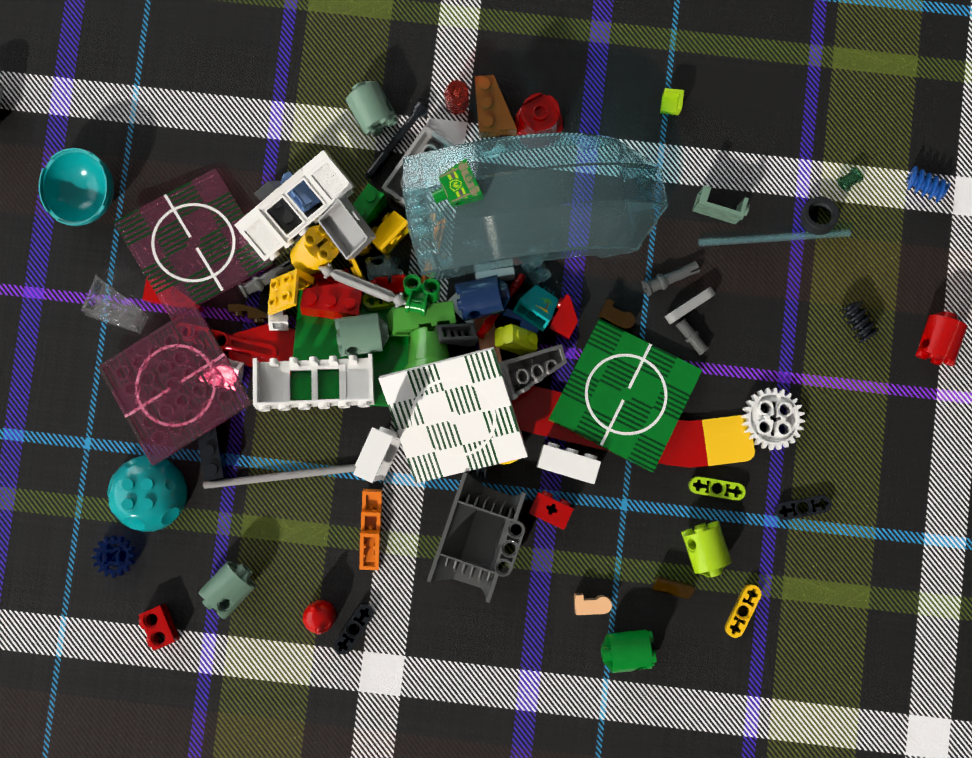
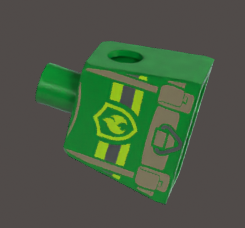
(458, 186)

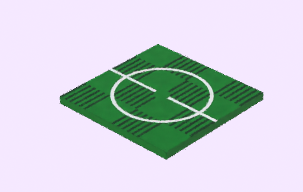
(625, 395)

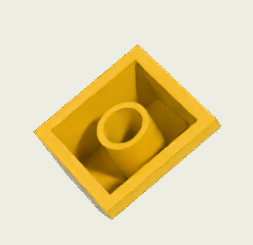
(390, 232)

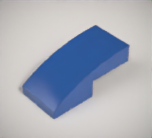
(524, 324)

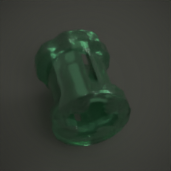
(850, 179)

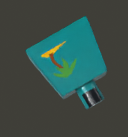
(537, 306)

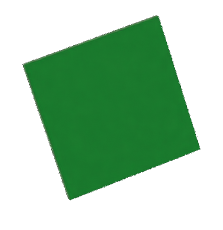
(318, 338)

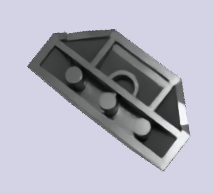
(281, 210)

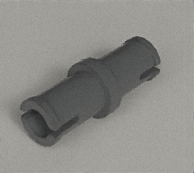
(692, 336)

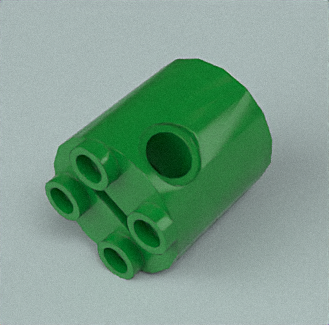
(628, 651)

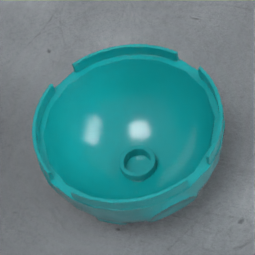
(146, 494)

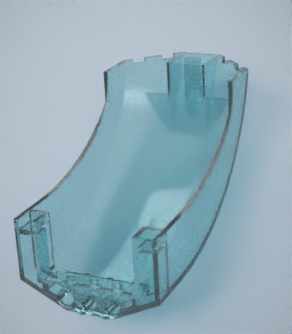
(540, 202)

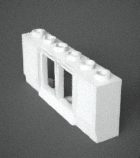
(325, 181)
(273, 388)
(377, 454)

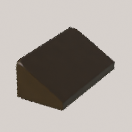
(673, 587)

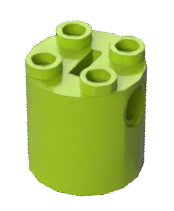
(707, 549)

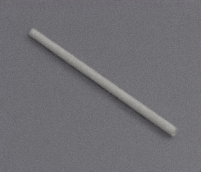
(279, 476)

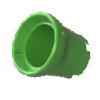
(425, 347)

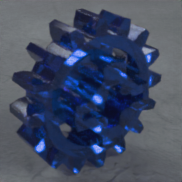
(120, 561)

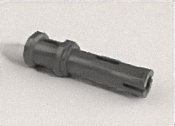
(662, 281)
(258, 282)

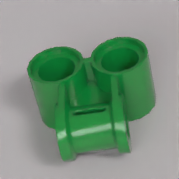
(419, 296)

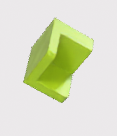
(672, 101)

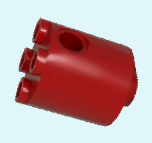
(942, 338)

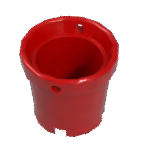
(539, 116)

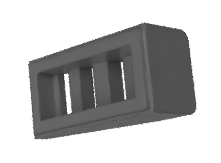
(464, 328)

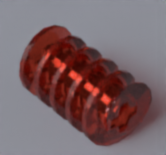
(456, 97)

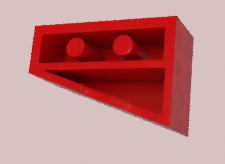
(331, 301)

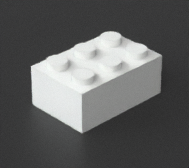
(568, 463)

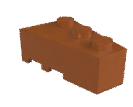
(492, 111)

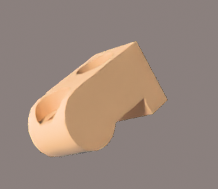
(591, 606)

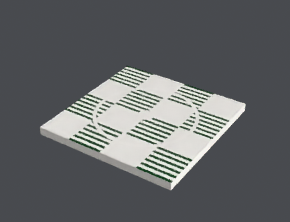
(454, 415)

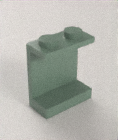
(719, 212)

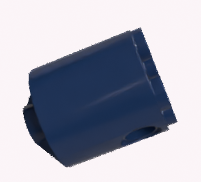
(482, 297)

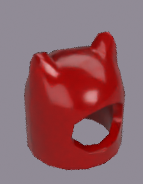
(319, 616)

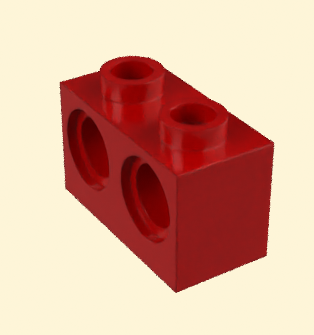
(164, 625)

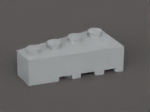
(531, 368)

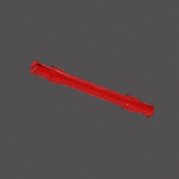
(489, 322)

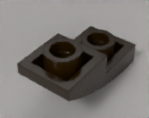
(253, 314)

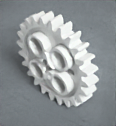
(790, 420)

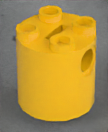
(313, 250)

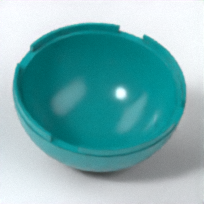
(76, 187)

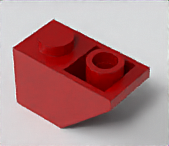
(565, 318)

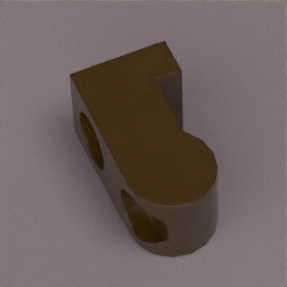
(620, 319)

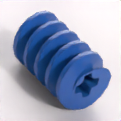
(927, 184)

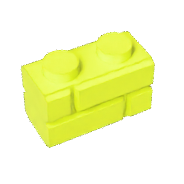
(516, 339)

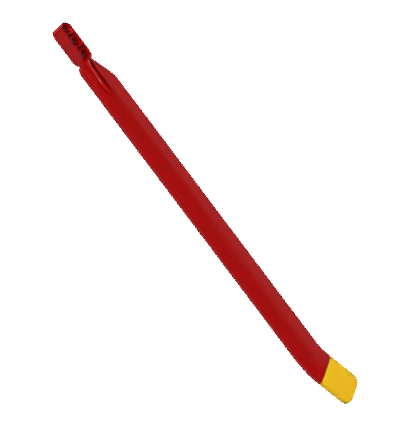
(690, 445)

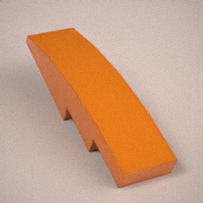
(370, 529)

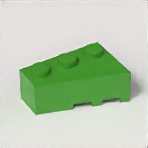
(402, 323)

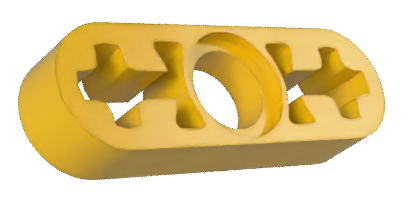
(742, 626)

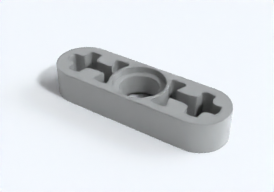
(690, 305)

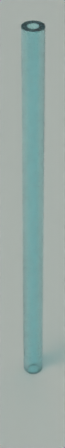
(771, 238)

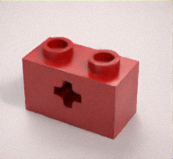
(540, 511)

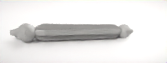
(363, 285)

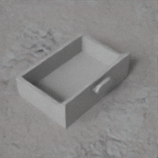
(346, 228)

